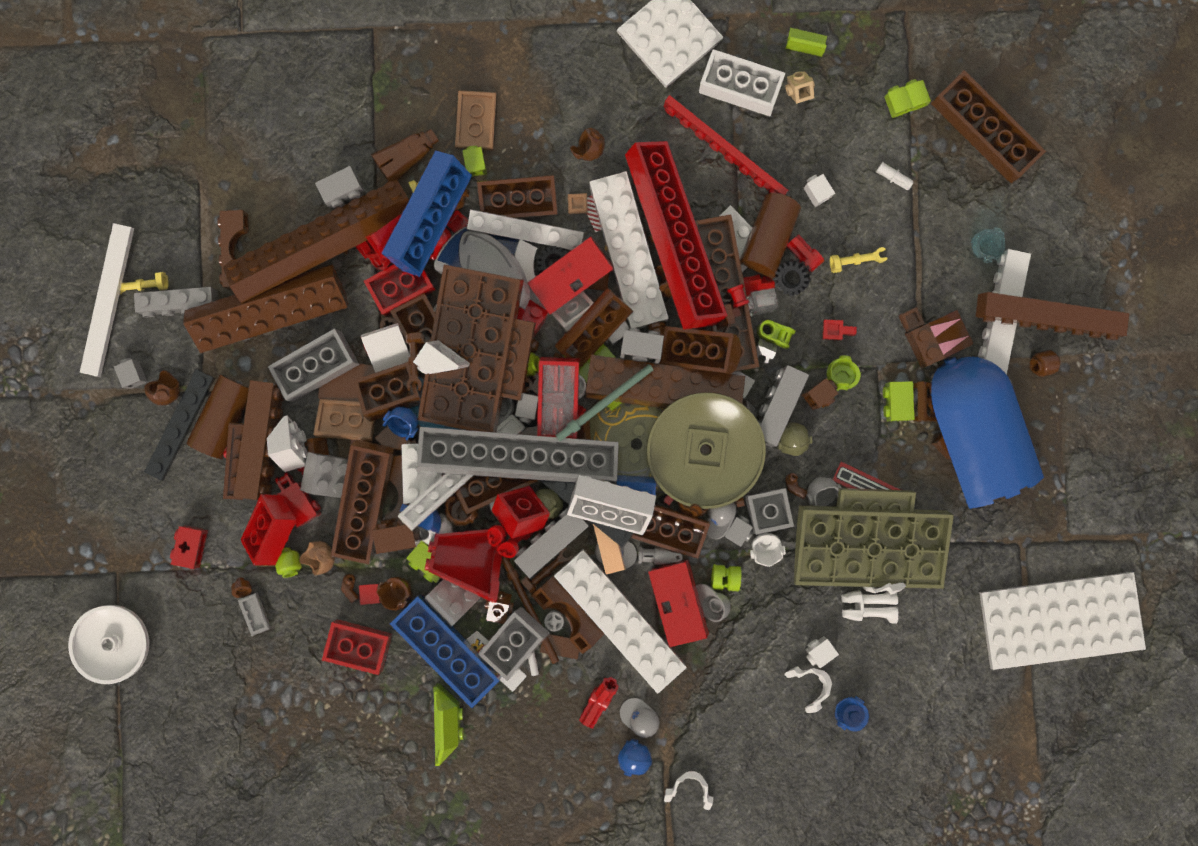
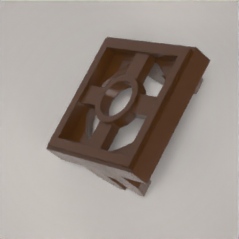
(923, 401)

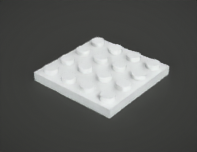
(669, 37)

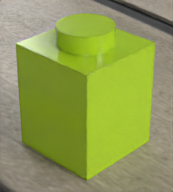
(474, 161)

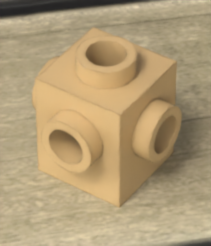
(800, 87)

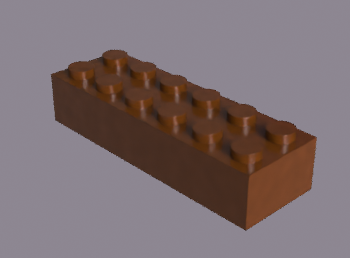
(988, 127)
(261, 418)
(362, 501)

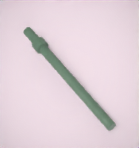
(574, 425)

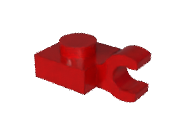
(755, 283)
(835, 330)

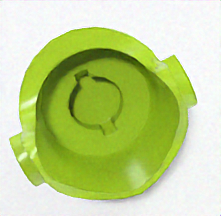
(843, 373)

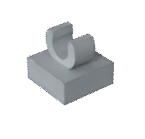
(766, 348)

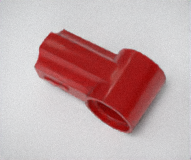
(805, 253)

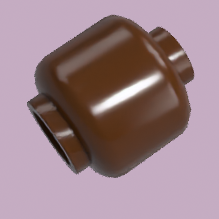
(1045, 363)

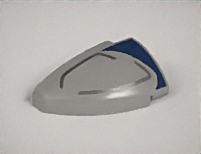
(482, 253)

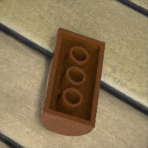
(518, 196)
(770, 234)
(415, 317)
(594, 327)
(701, 350)
(224, 405)
(484, 489)
(675, 531)

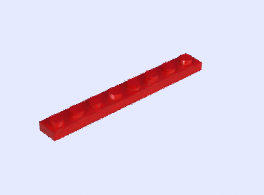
(719, 144)

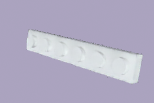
(524, 230)

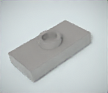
(254, 614)

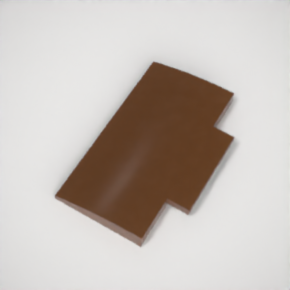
(481, 325)

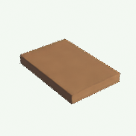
(475, 119)
(342, 421)

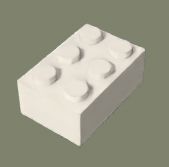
(414, 481)

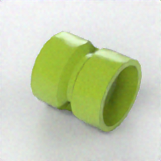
(732, 575)

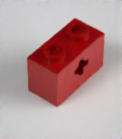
(195, 539)

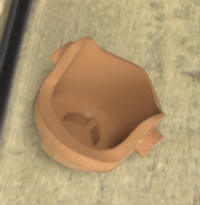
(318, 557)

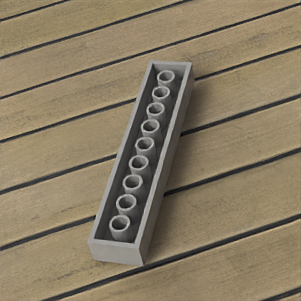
(515, 455)

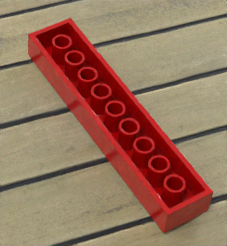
(675, 235)

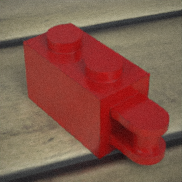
(298, 501)

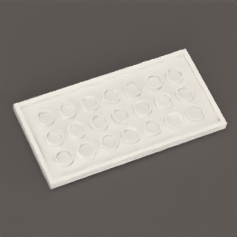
(1062, 620)

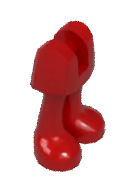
(509, 547)

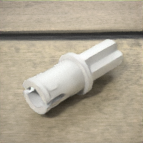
(894, 176)

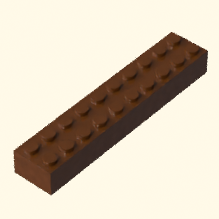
(314, 242)

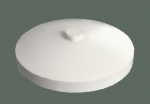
(108, 644)

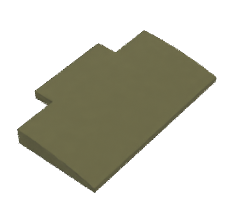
(872, 541)

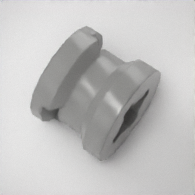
(553, 623)

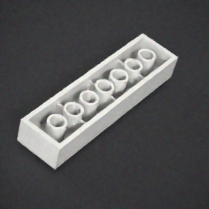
(628, 250)
(620, 621)

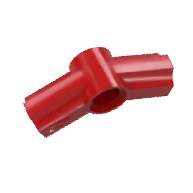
(598, 701)

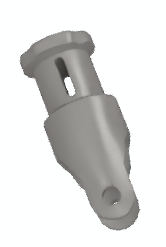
(659, 556)

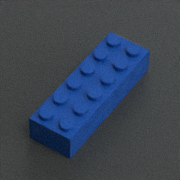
(427, 213)
(446, 651)

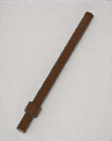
(513, 576)

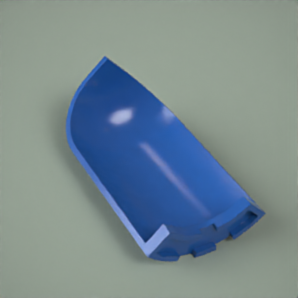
(983, 430)

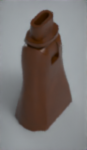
(402, 156)

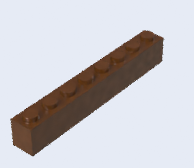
(1053, 315)

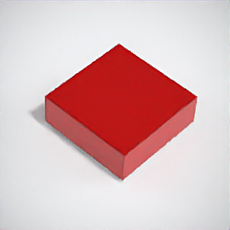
(457, 222)
(368, 594)

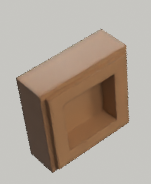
(577, 203)

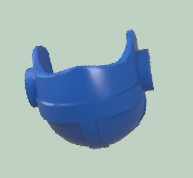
(402, 422)
(851, 714)
(634, 758)

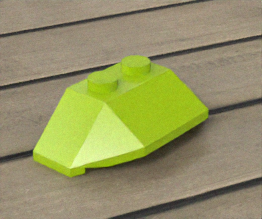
(447, 723)

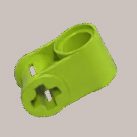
(779, 335)

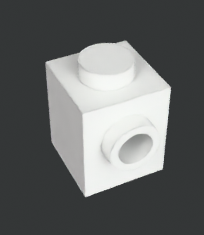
(818, 189)
(820, 652)

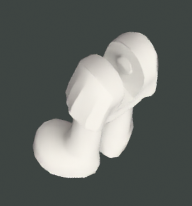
(860, 599)

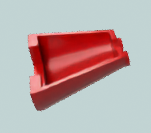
(376, 243)
(467, 562)

